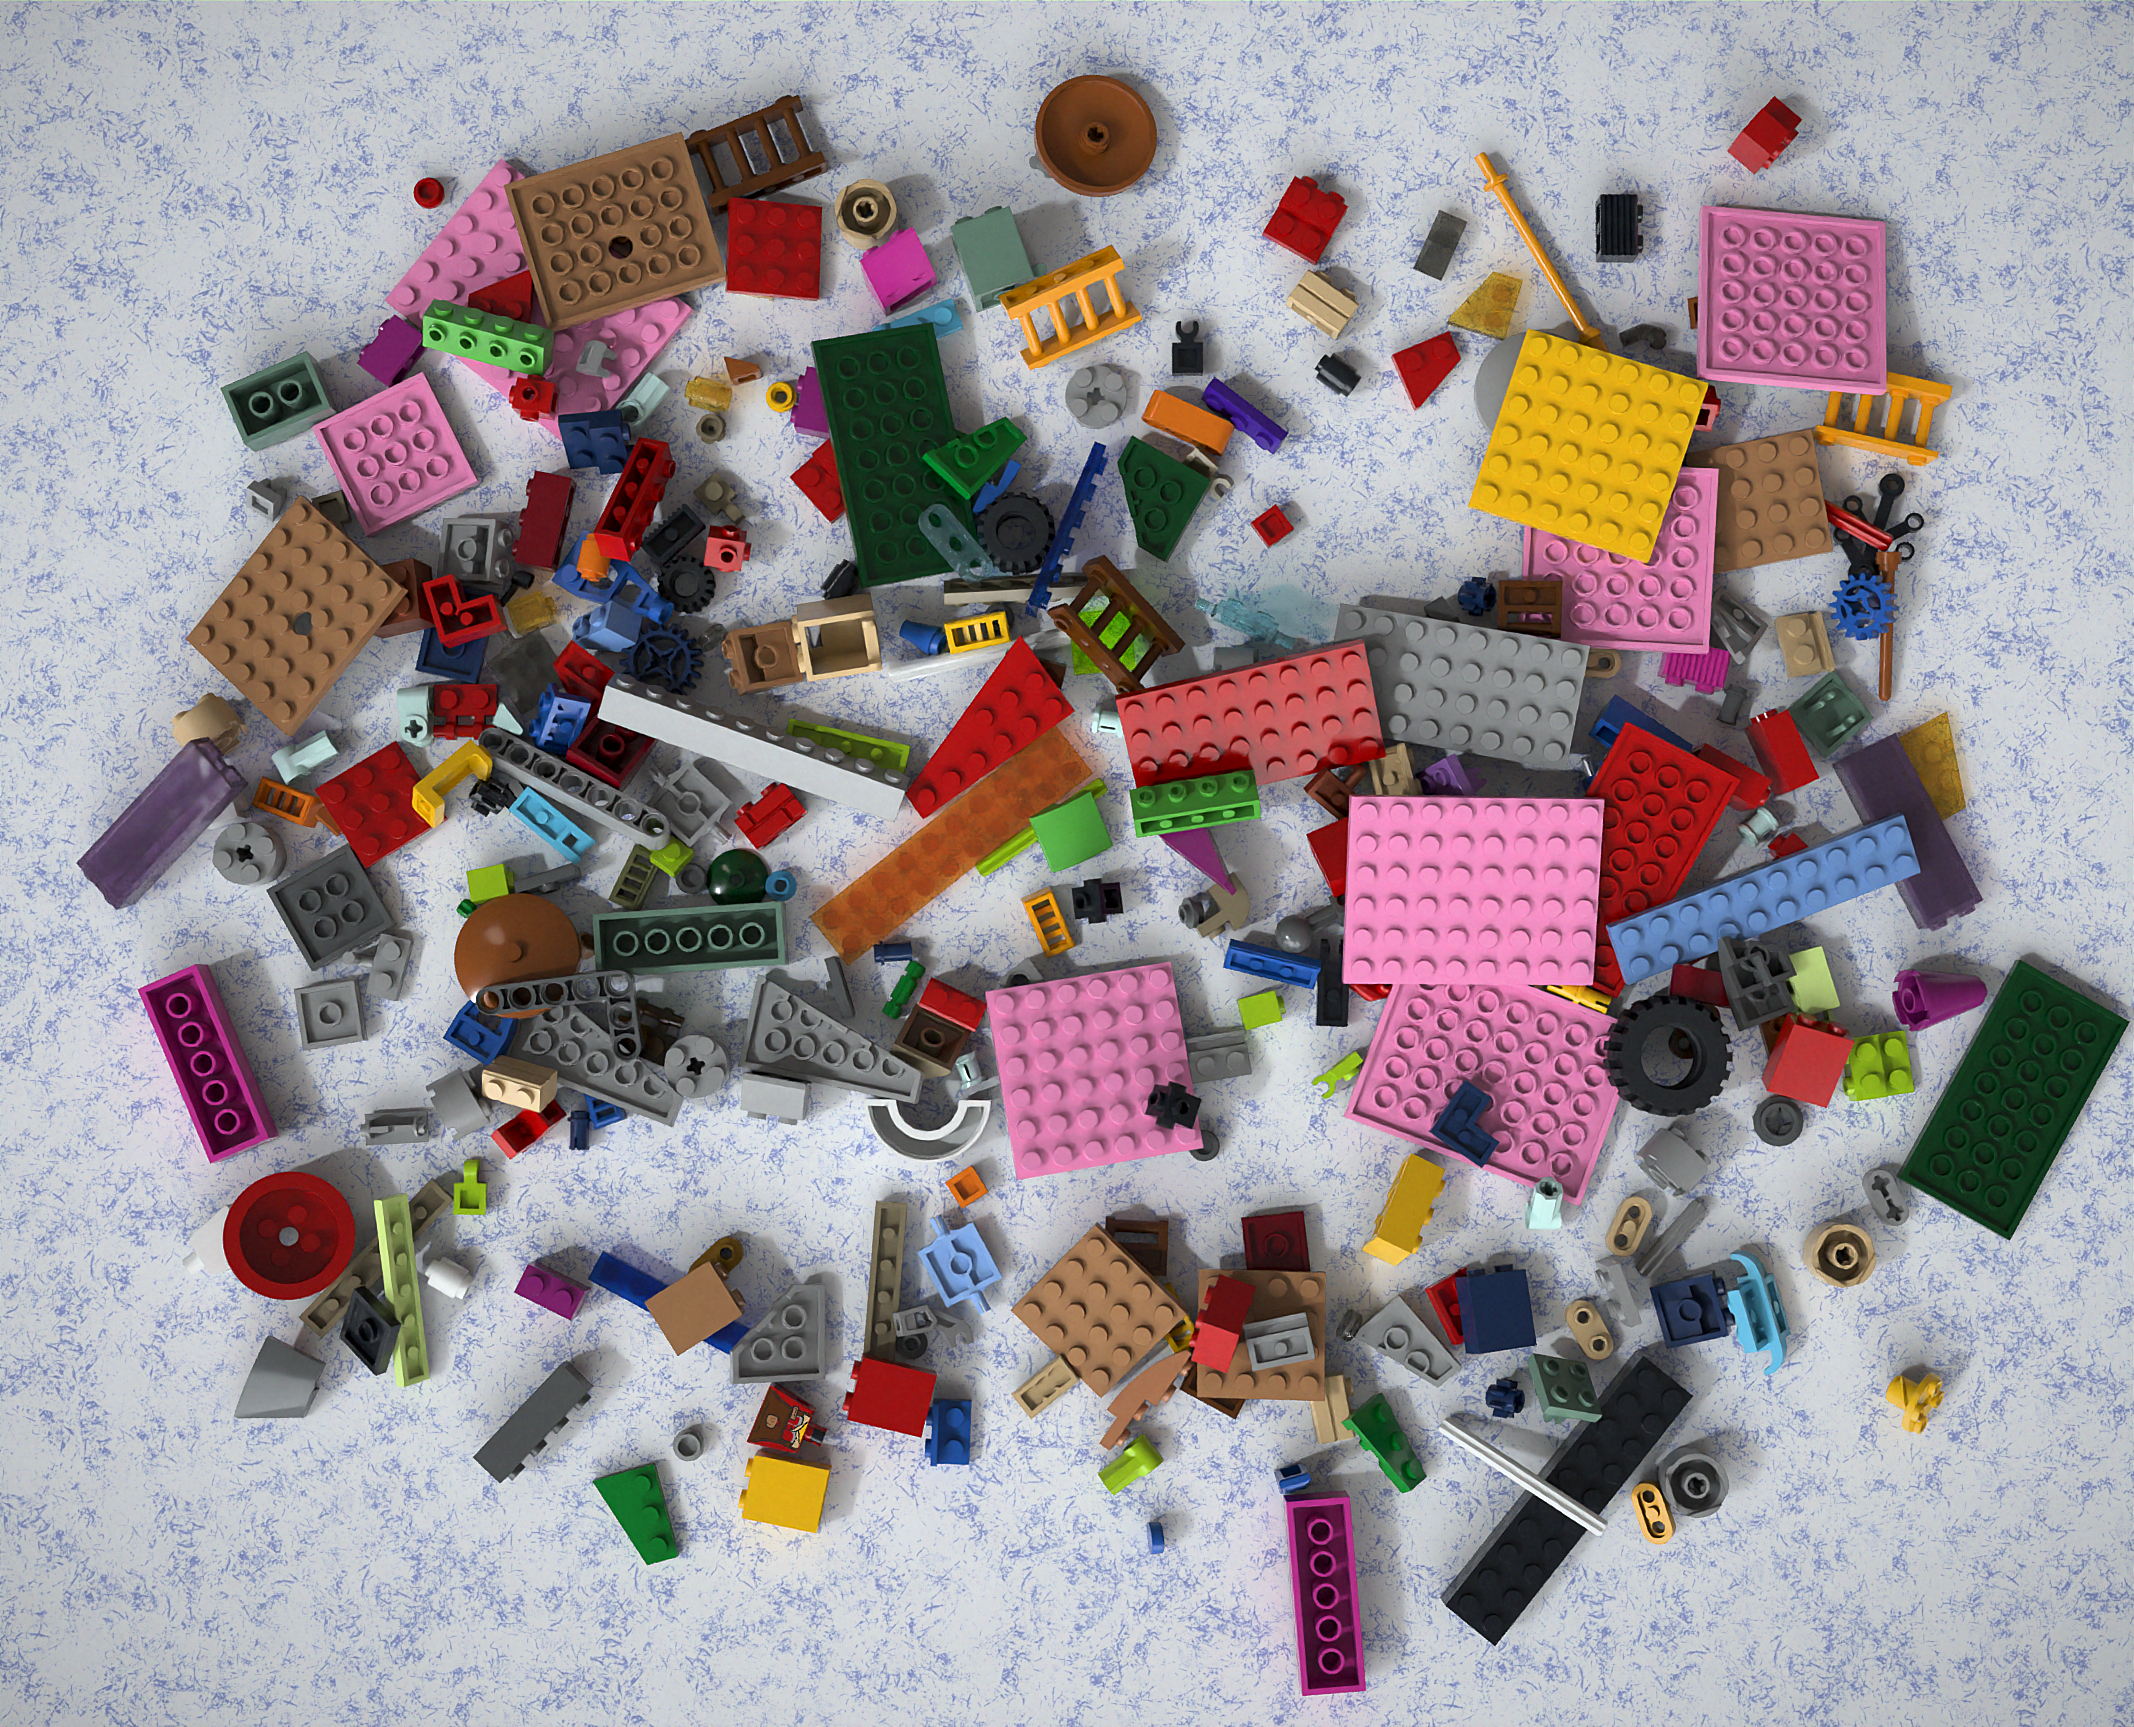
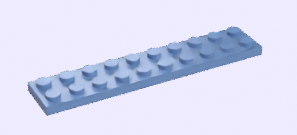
(1764, 898)

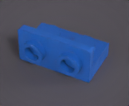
(558, 720)
(950, 1432)

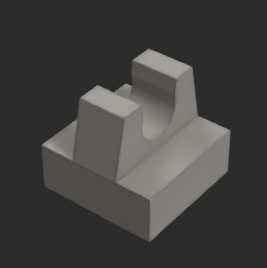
(591, 359)
(264, 500)

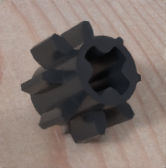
(488, 796)

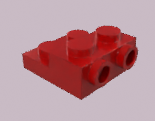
(1306, 219)
(820, 482)

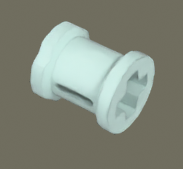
(1107, 722)
(1757, 826)
(969, 1070)

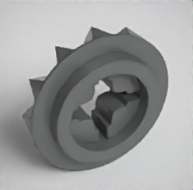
(1786, 1133)

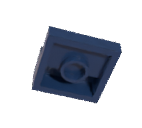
(596, 440)
(1692, 1309)

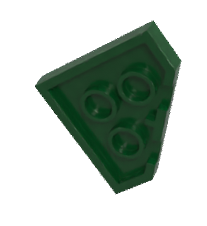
(1159, 496)

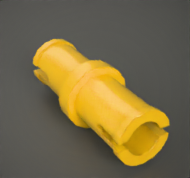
(1582, 995)

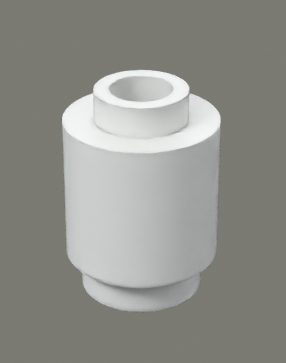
(449, 1277)

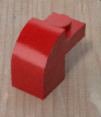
(527, 1129)

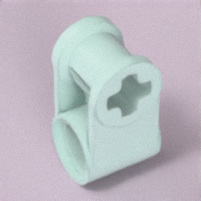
(416, 710)

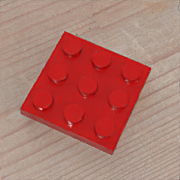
(773, 249)
(375, 804)

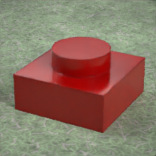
(1272, 526)

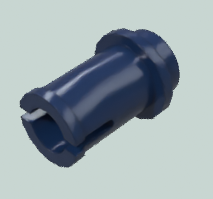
(892, 952)
(579, 1130)

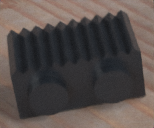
(1618, 228)
(672, 535)

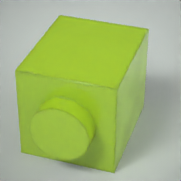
(490, 883)
(1261, 1009)

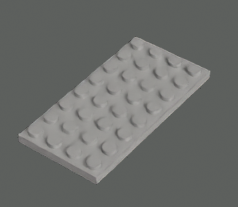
(1470, 685)

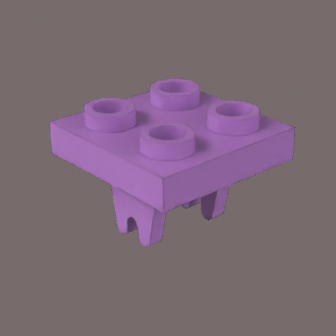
(1450, 779)

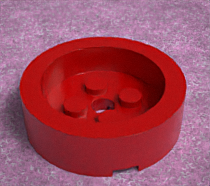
(284, 1201)

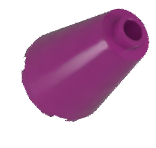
(1934, 996)

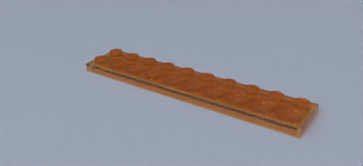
(950, 845)

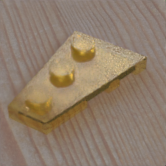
(1935, 762)

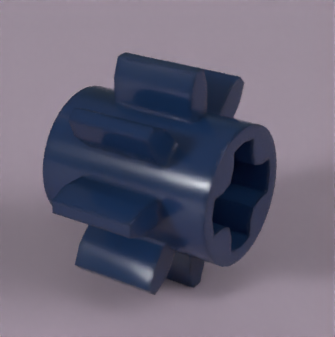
(1477, 596)
(1505, 1398)

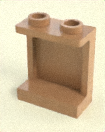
(696, 1306)

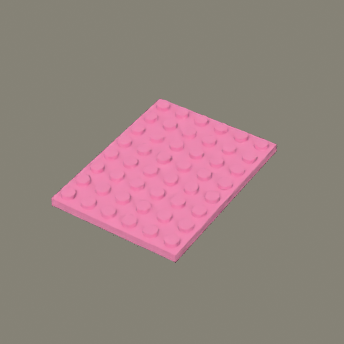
(484, 248)
(1472, 889)
(1516, 1045)

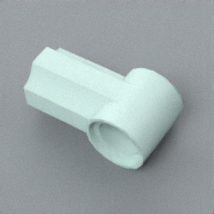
(644, 401)
(298, 760)
(1544, 1207)

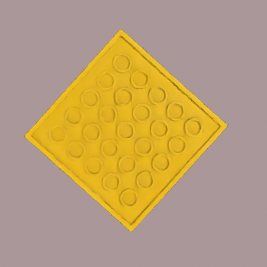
(1588, 445)

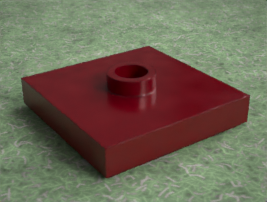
(1276, 1242)

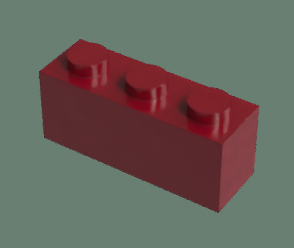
(544, 521)

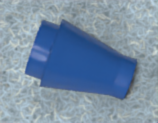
(924, 636)

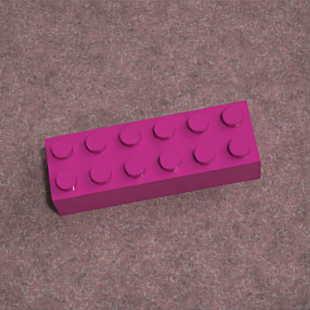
(208, 1063)
(1324, 1593)

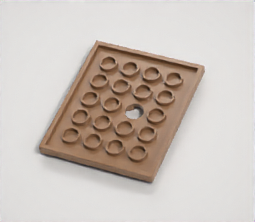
(631, 193)
(294, 571)

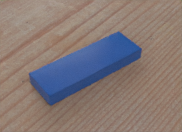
(1272, 964)

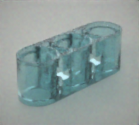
(953, 528)

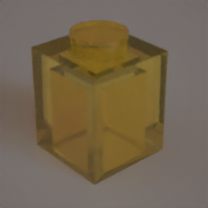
(532, 612)

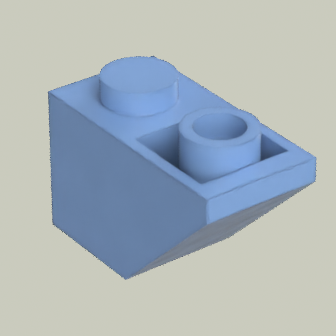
(607, 628)

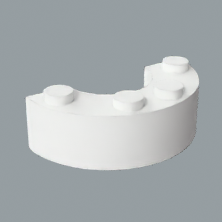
(922, 1144)

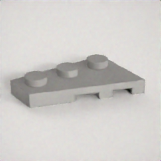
(1406, 1338)

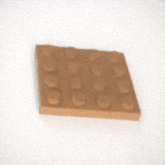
(1766, 501)
(1275, 1296)
(1099, 1310)

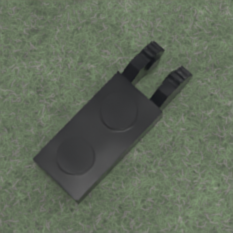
(1331, 992)

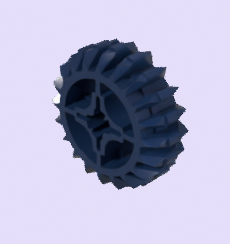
(674, 655)

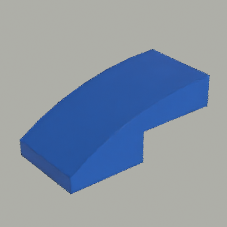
(990, 491)

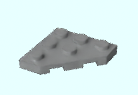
(785, 1340)

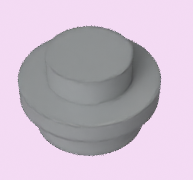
(688, 1445)

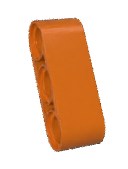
(1188, 422)

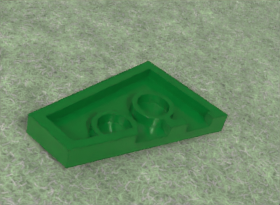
(976, 457)
(1384, 1437)
(641, 1510)

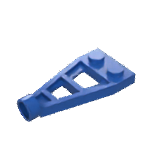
(647, 604)
(476, 1038)

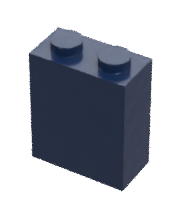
(1495, 1309)

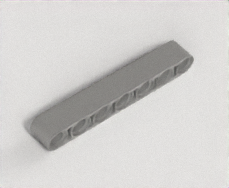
(581, 800)

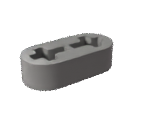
(1879, 1200)

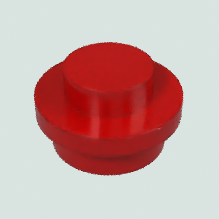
(429, 193)

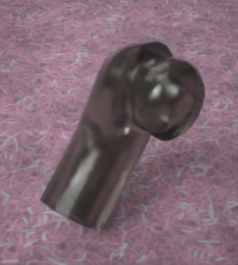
(1645, 332)

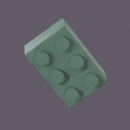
(279, 401)

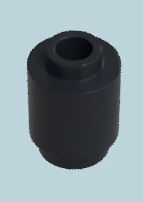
(1337, 374)
(841, 581)

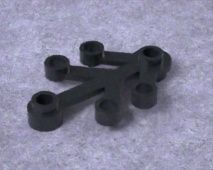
(1887, 498)

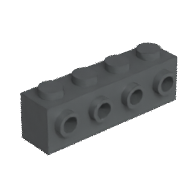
(533, 1421)

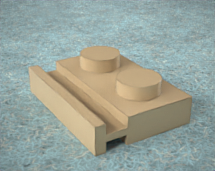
(1804, 644)

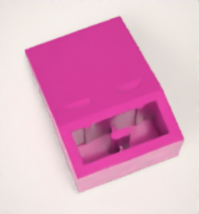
(897, 270)

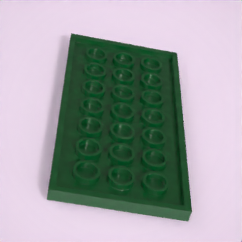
(882, 414)
(2012, 1099)

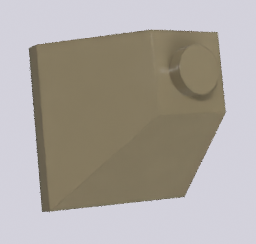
(930, 1042)

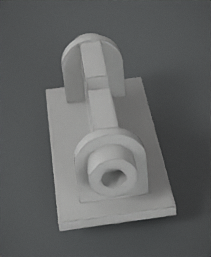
(395, 1128)

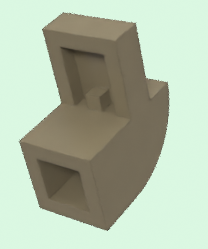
(1232, 909)

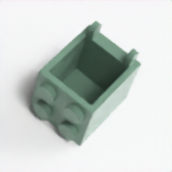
(992, 256)

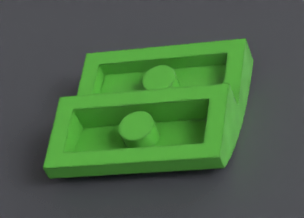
(1070, 831)

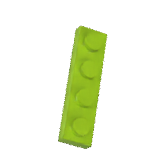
(879, 751)

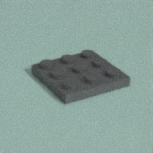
(331, 907)

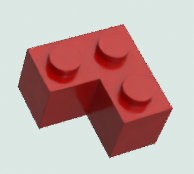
(1765, 136)
(458, 619)
(1221, 1322)

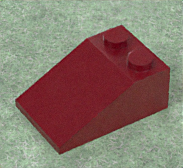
(610, 752)

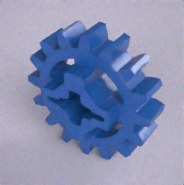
(1853, 613)

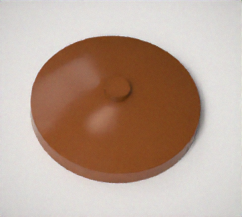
(1095, 136)
(513, 941)

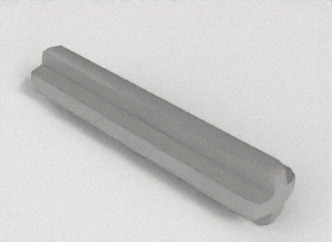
(1671, 1238)

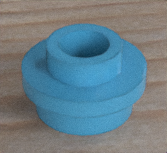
(790, 890)

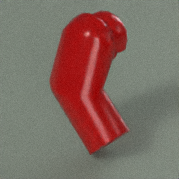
(1372, 992)

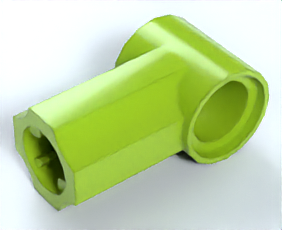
(1137, 1459)

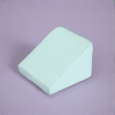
(508, 721)

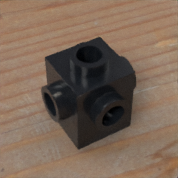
(1097, 900)
(1173, 1106)

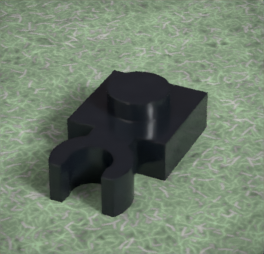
(1187, 355)

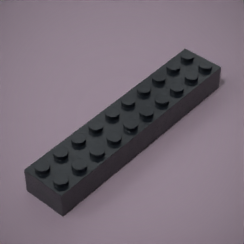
(1586, 1467)

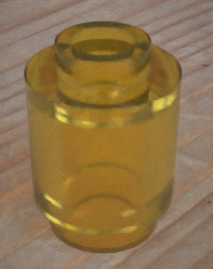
(708, 394)

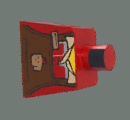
(785, 1421)

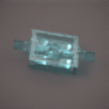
(1258, 625)

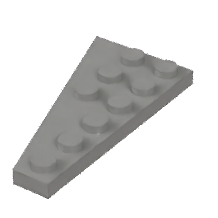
(809, 1045)
(585, 1062)

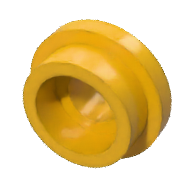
(777, 388)

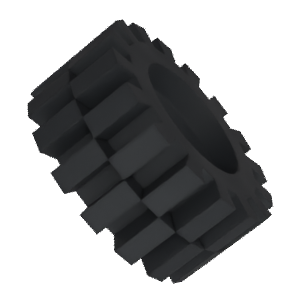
(705, 583)

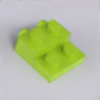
(1878, 1067)

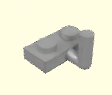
(387, 966)

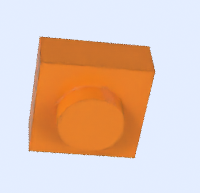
(966, 1186)

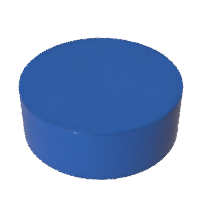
(1155, 1537)

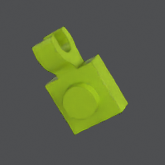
(673, 857)
(1344, 1068)
(470, 1195)

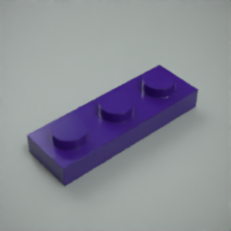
(1244, 416)

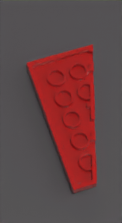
(1003, 718)

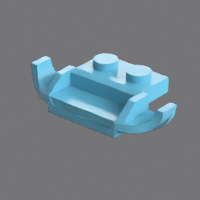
(1758, 1311)

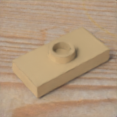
(1045, 1386)

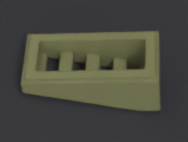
(637, 904)

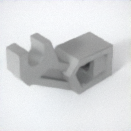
(944, 1323)

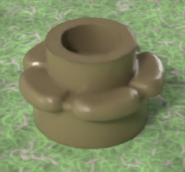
(707, 421)

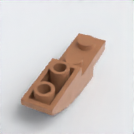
(1151, 1385)

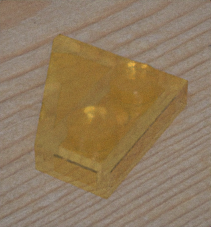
(1489, 307)

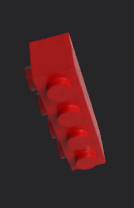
(634, 499)

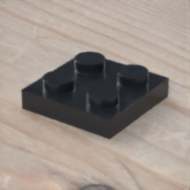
(370, 1330)

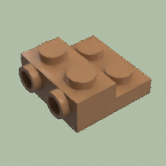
(762, 658)

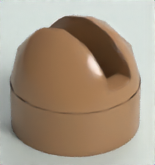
(587, 945)

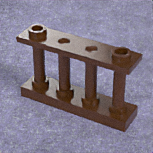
(779, 175)
(1134, 607)

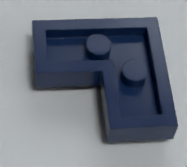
(1457, 1127)

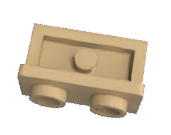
(1393, 773)

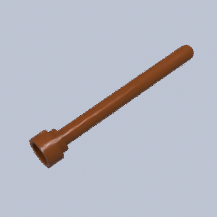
(1888, 564)

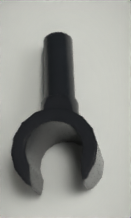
(519, 579)

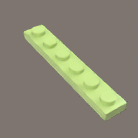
(402, 1287)

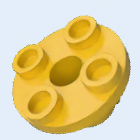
(1915, 1399)

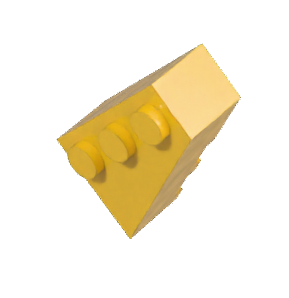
(1406, 1210)

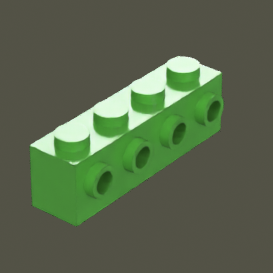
(488, 338)
(1195, 803)

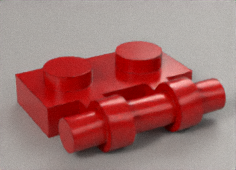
(464, 701)

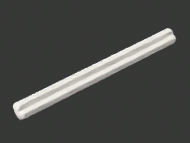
(950, 662)
(1523, 1477)

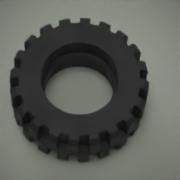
(1708, 1062)

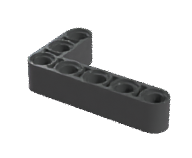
(572, 995)

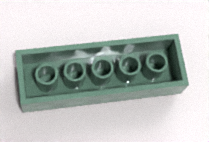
(692, 938)

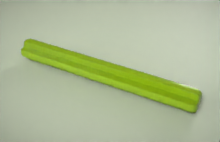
(1027, 837)

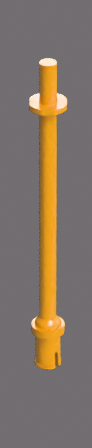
(1588, 335)

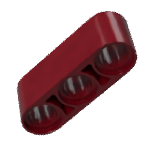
(1699, 985)

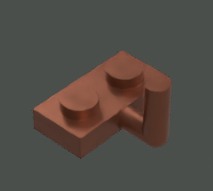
(1333, 792)

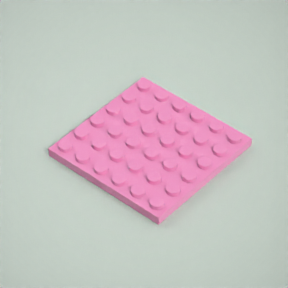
(1792, 300)
(1633, 603)
(1081, 1068)

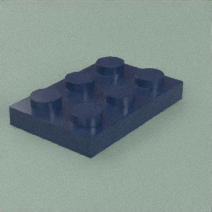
(458, 662)

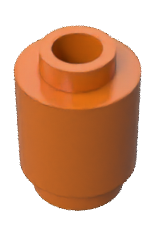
(590, 562)

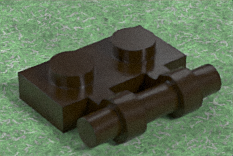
(655, 1041)

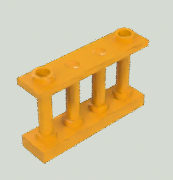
(1061, 282)
(1899, 388)

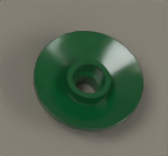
(740, 862)

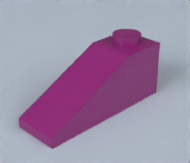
(1201, 851)

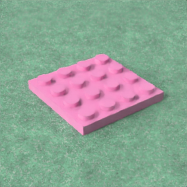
(395, 454)

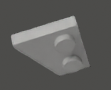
(1735, 624)

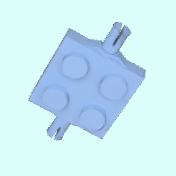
(960, 1264)

